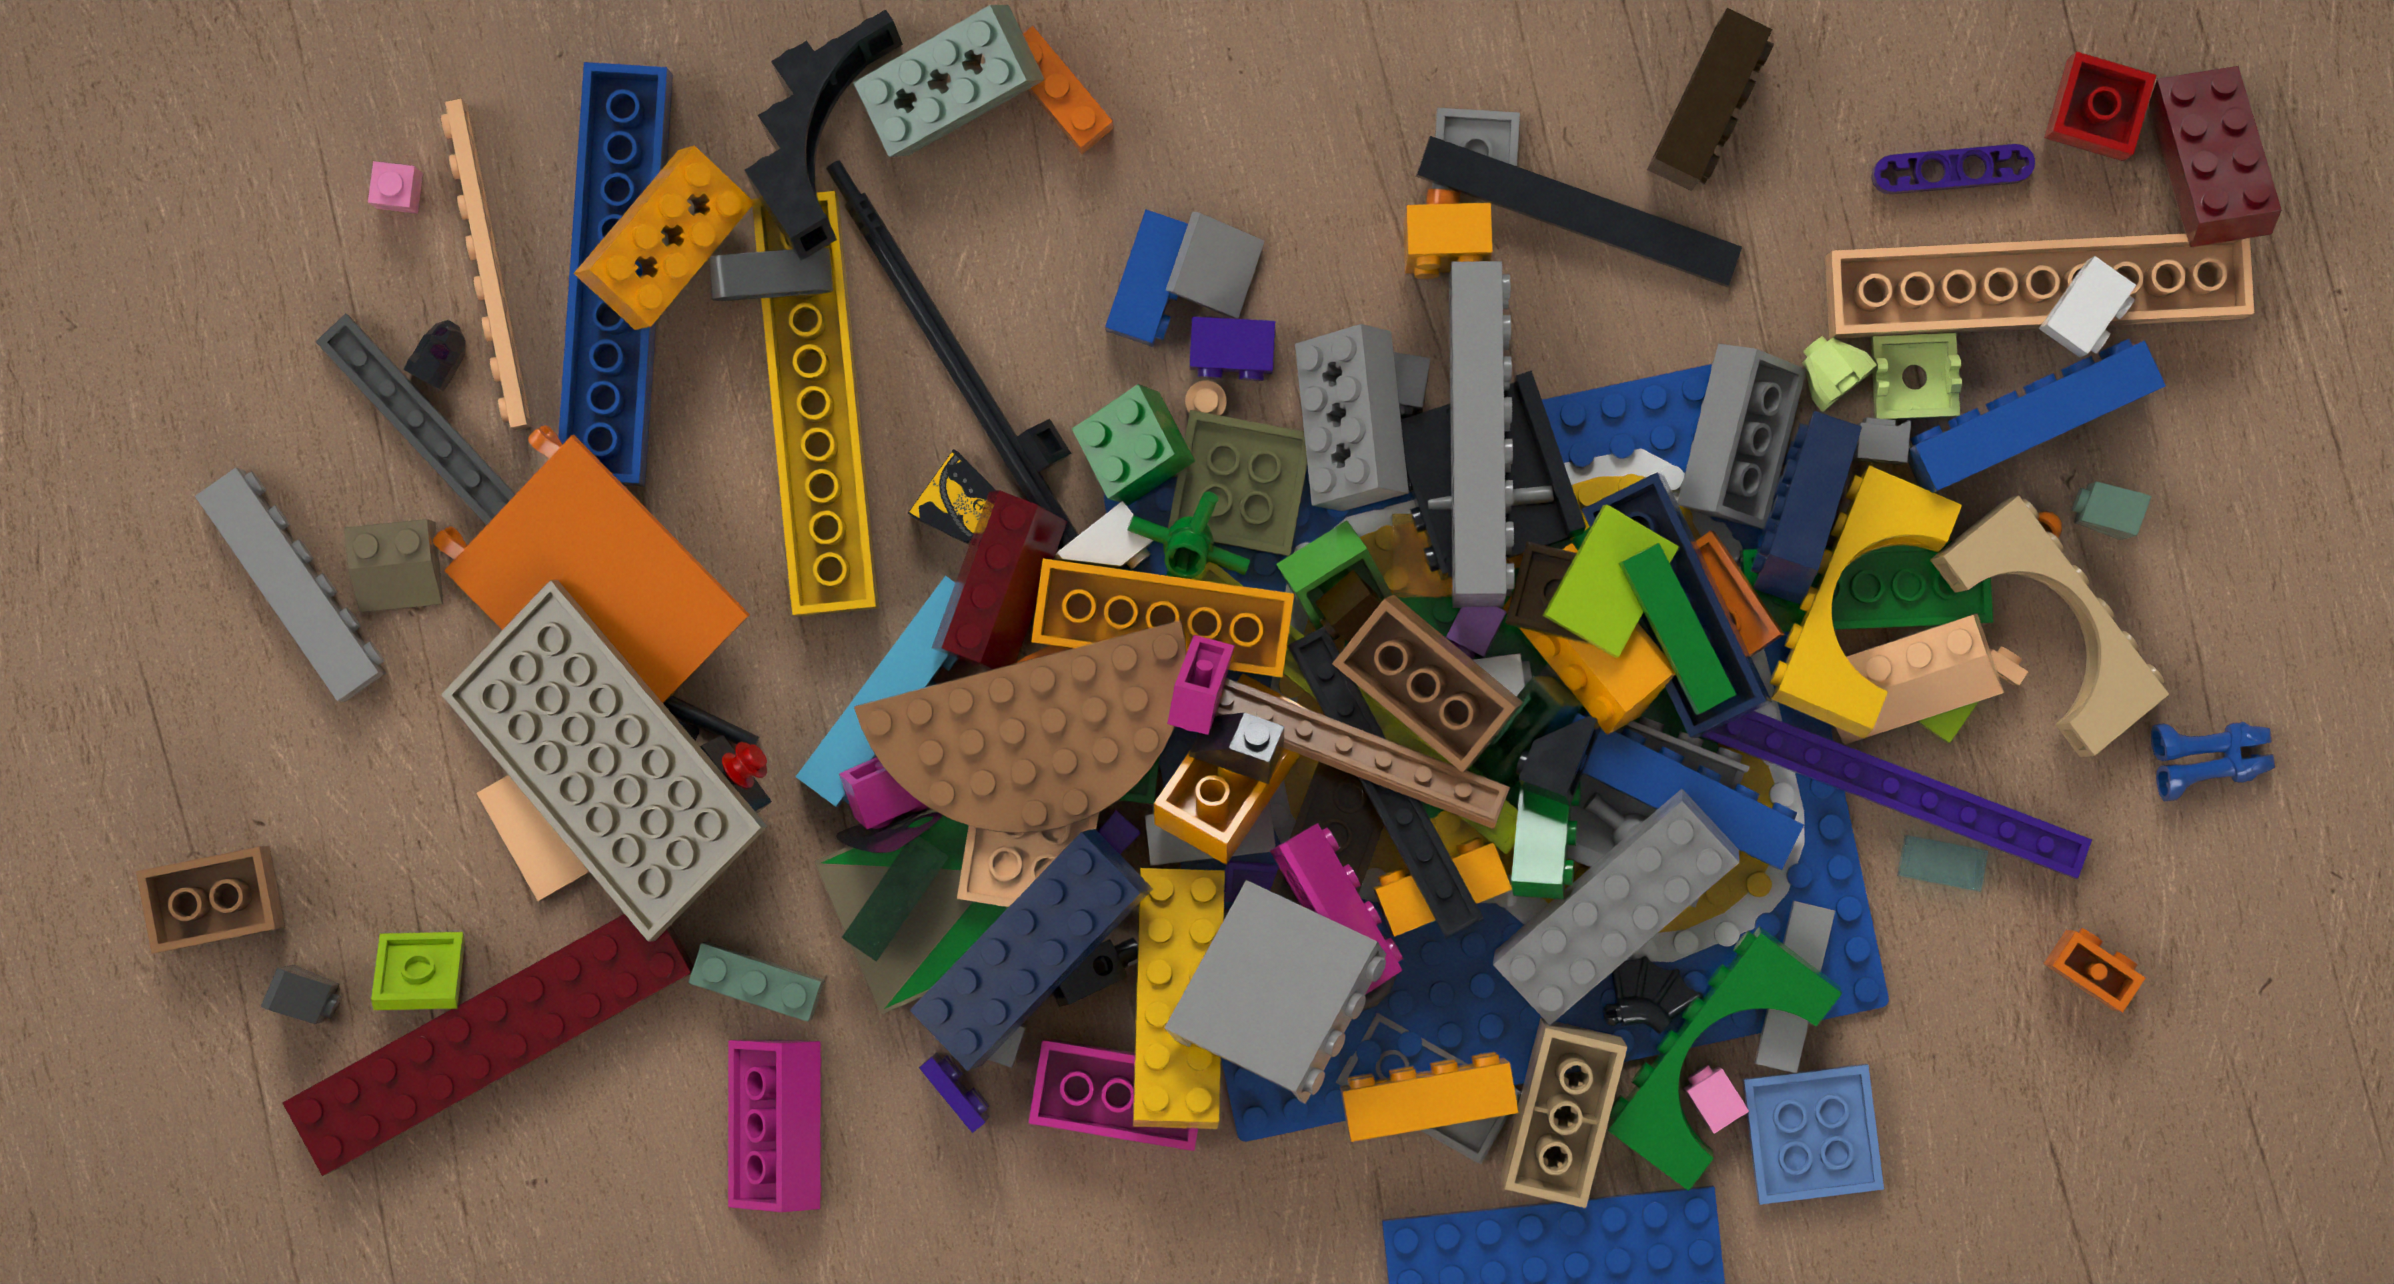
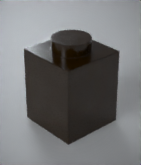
(1347, 606)

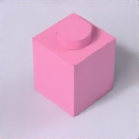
(395, 187)
(1714, 1098)

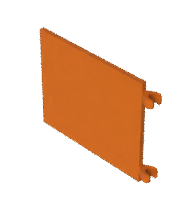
(608, 554)

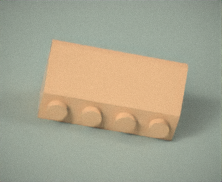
(1928, 673)

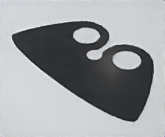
(886, 839)

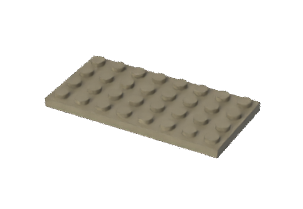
(603, 760)

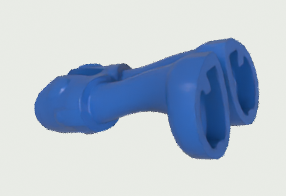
(2171, 745)

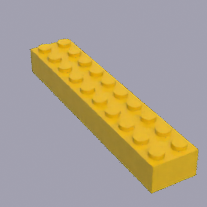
(818, 435)

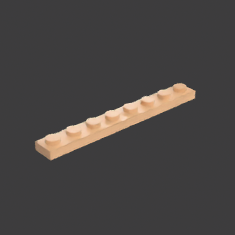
(482, 247)

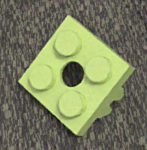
(1941, 364)

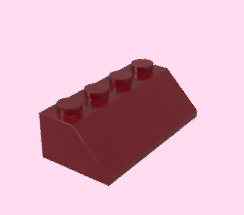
(999, 582)

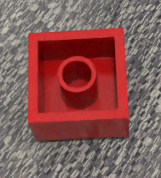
(2100, 106)

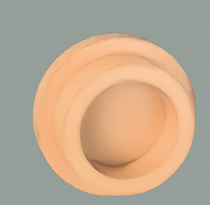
(1206, 397)

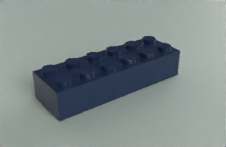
(1656, 508)
(1031, 949)

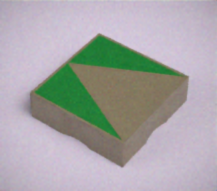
(934, 933)

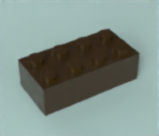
(1712, 94)

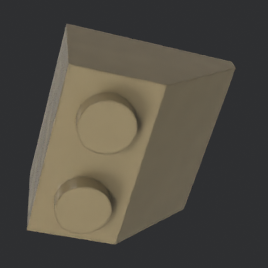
(394, 565)

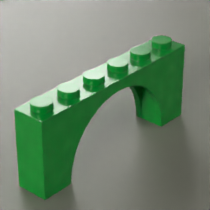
(1759, 977)

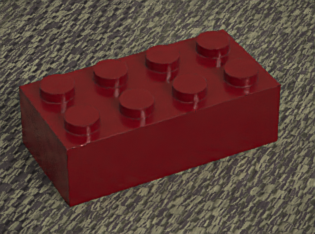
(2214, 156)

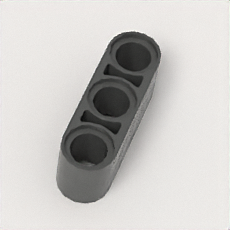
(769, 275)

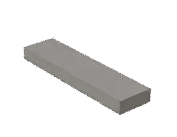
(1784, 1032)

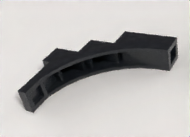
(795, 126)

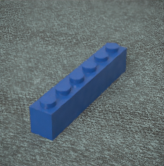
(1656, 777)

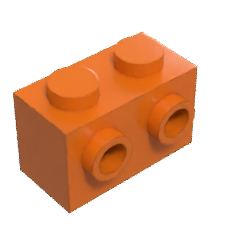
(2094, 970)

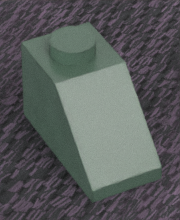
(2110, 510)

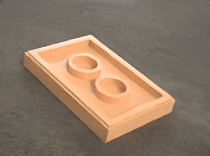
(531, 840)

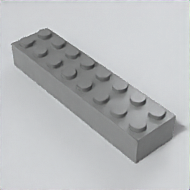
(1477, 434)

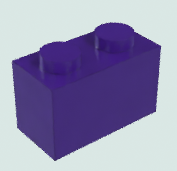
(1232, 346)

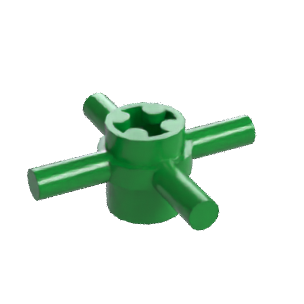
(1190, 542)

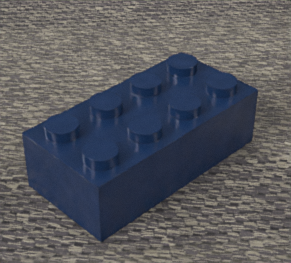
(1804, 506)

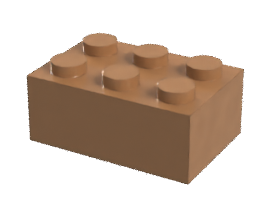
(210, 899)

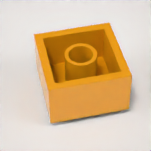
(1445, 235)

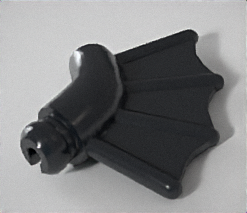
(1647, 995)

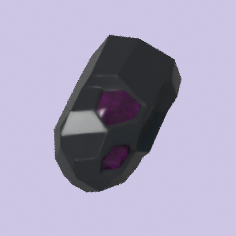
(438, 355)

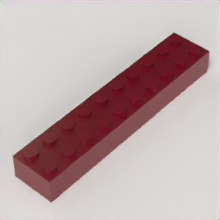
(483, 1040)

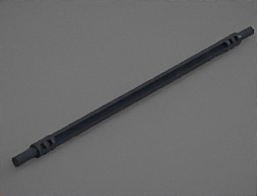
(947, 347)

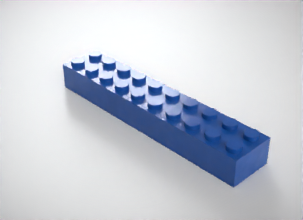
(604, 358)

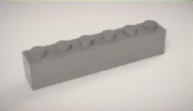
(291, 584)

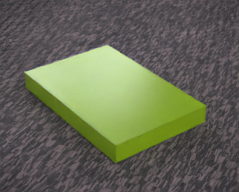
(1594, 592)

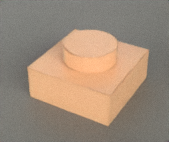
(2008, 666)

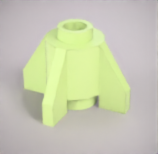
(1834, 369)

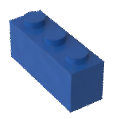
(1142, 290)

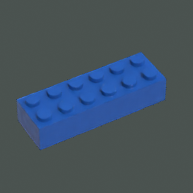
(2040, 415)

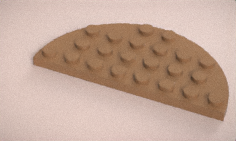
(1034, 737)

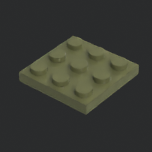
(1253, 472)

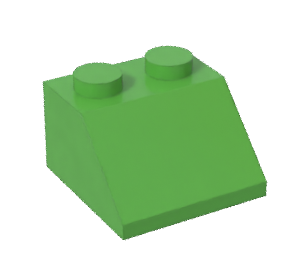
(1324, 563)

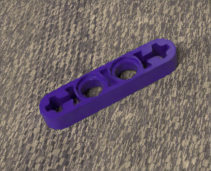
(1952, 164)

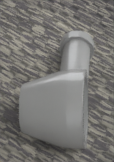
(1621, 824)

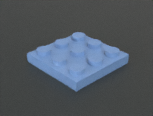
(1813, 1134)

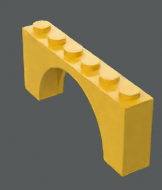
(1817, 672)

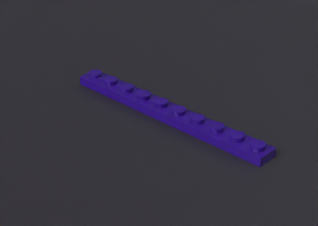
(1905, 792)

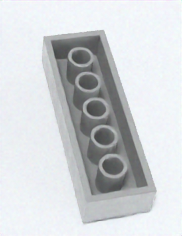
(1616, 906)

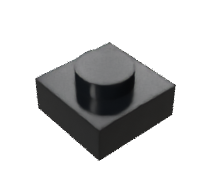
(1043, 445)

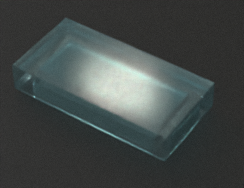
(1942, 863)

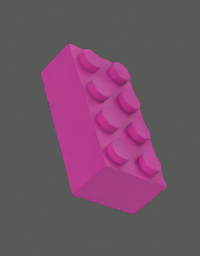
(1093, 1094)

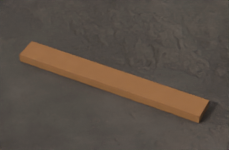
(1371, 756)

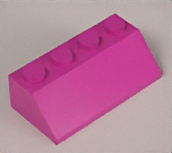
(1330, 889)
(774, 1125)

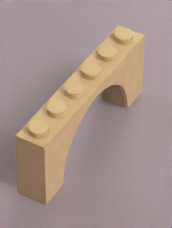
(2116, 680)

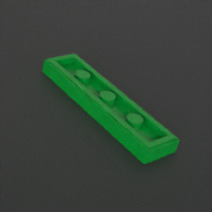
(1677, 628)

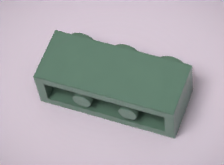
(756, 981)

